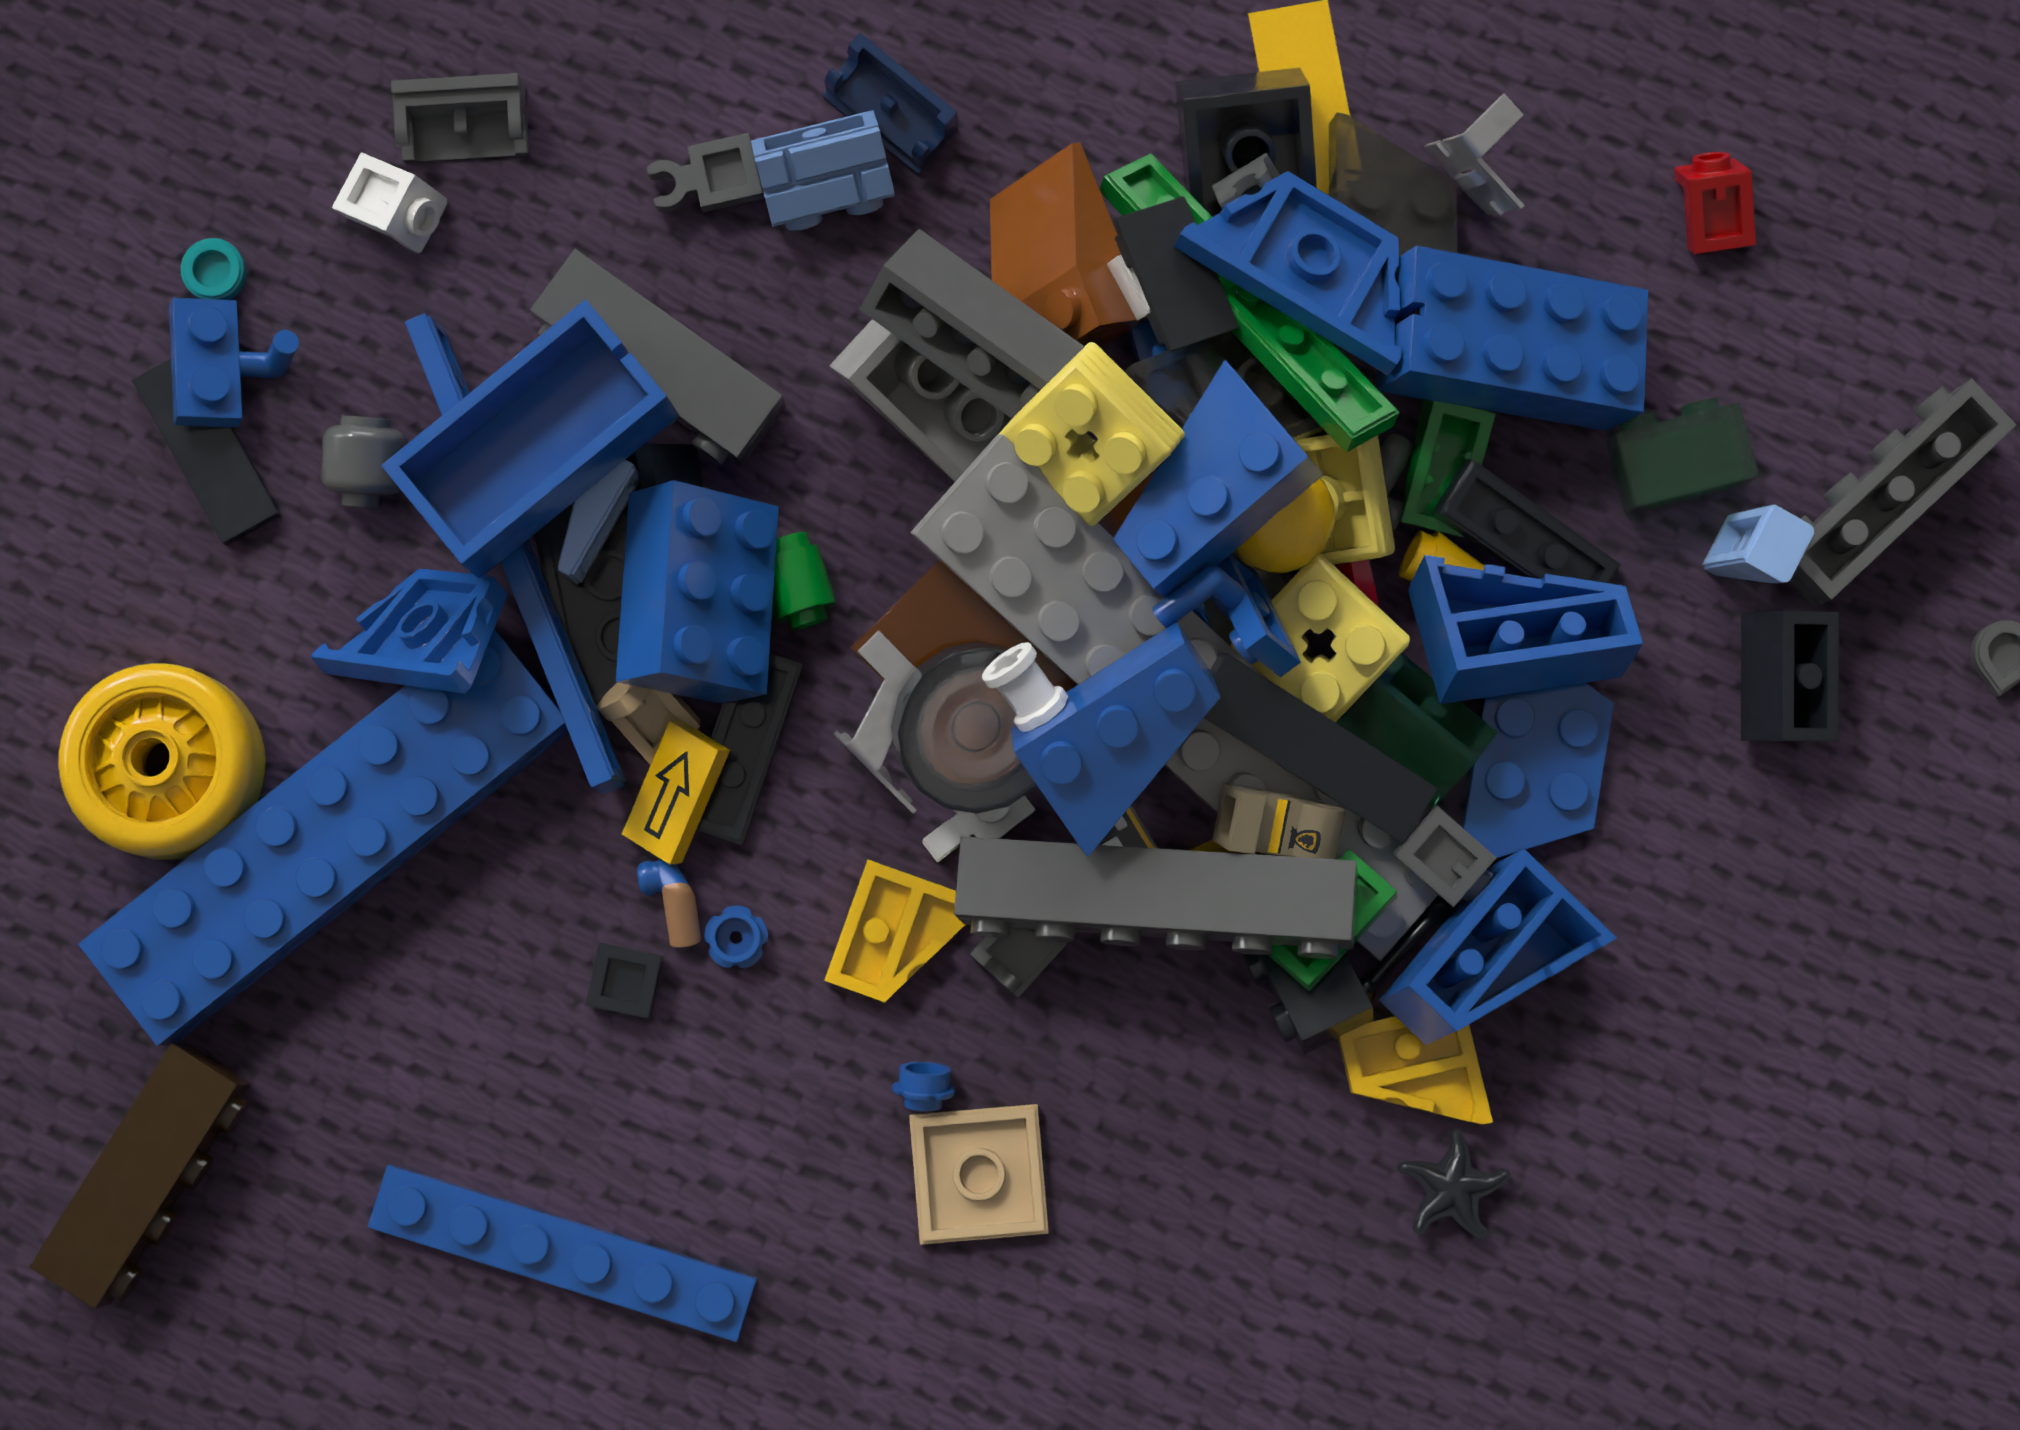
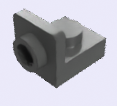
(1446, 857)

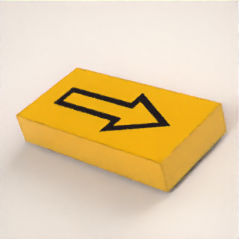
(675, 792)

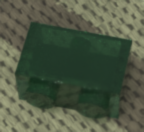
(1681, 456)
(1410, 725)

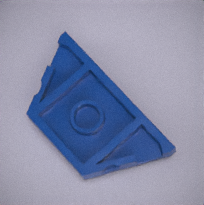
(1309, 263)
(422, 633)
(1540, 769)

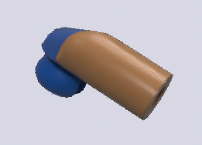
(677, 898)

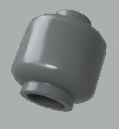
(354, 459)

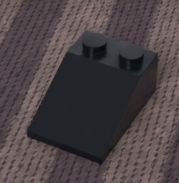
(1237, 120)

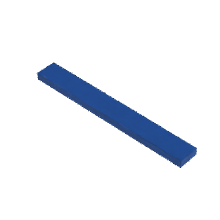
(530, 589)

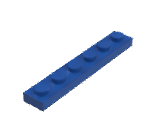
(562, 1252)

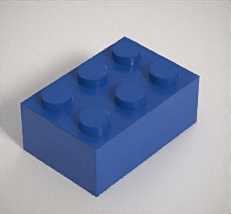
(697, 593)

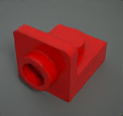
(1717, 203)

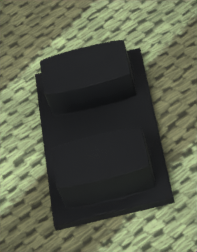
(1181, 292)

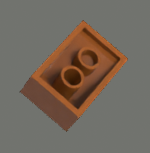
(1055, 248)

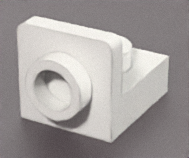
(391, 202)

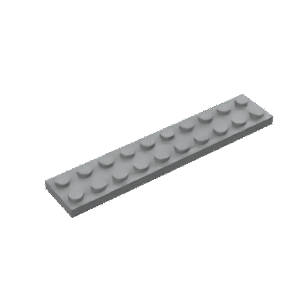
(1089, 606)

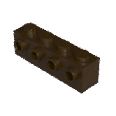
(141, 1176)

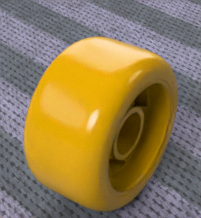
(211, 768)

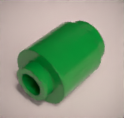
(800, 583)

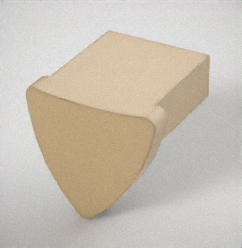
(644, 715)

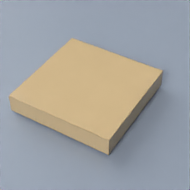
(978, 1174)

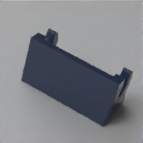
(908, 114)

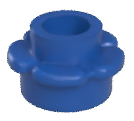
(753, 937)
(924, 1085)

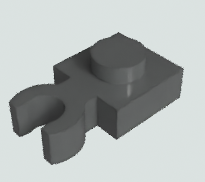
(719, 173)

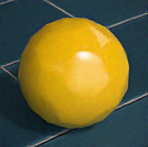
(1293, 534)

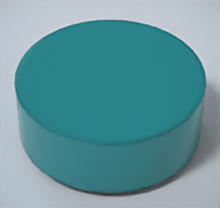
(213, 270)

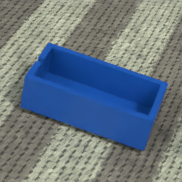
(1518, 340)
(530, 439)

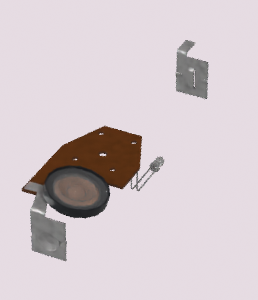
(942, 635)

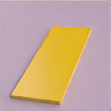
(1305, 39)

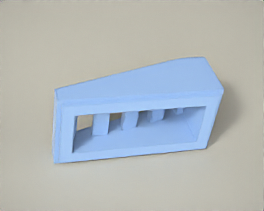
(593, 520)
(1759, 545)

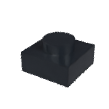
(624, 980)

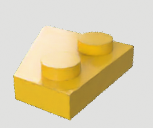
(891, 931)
(1396, 1067)

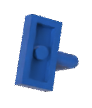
(209, 362)
(1245, 601)

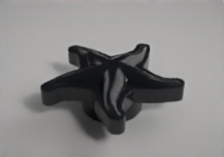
(1452, 1187)

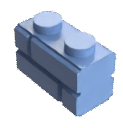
(823, 170)

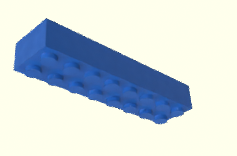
(321, 842)

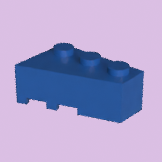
(1214, 486)
(1518, 633)
(1117, 733)
(1494, 950)

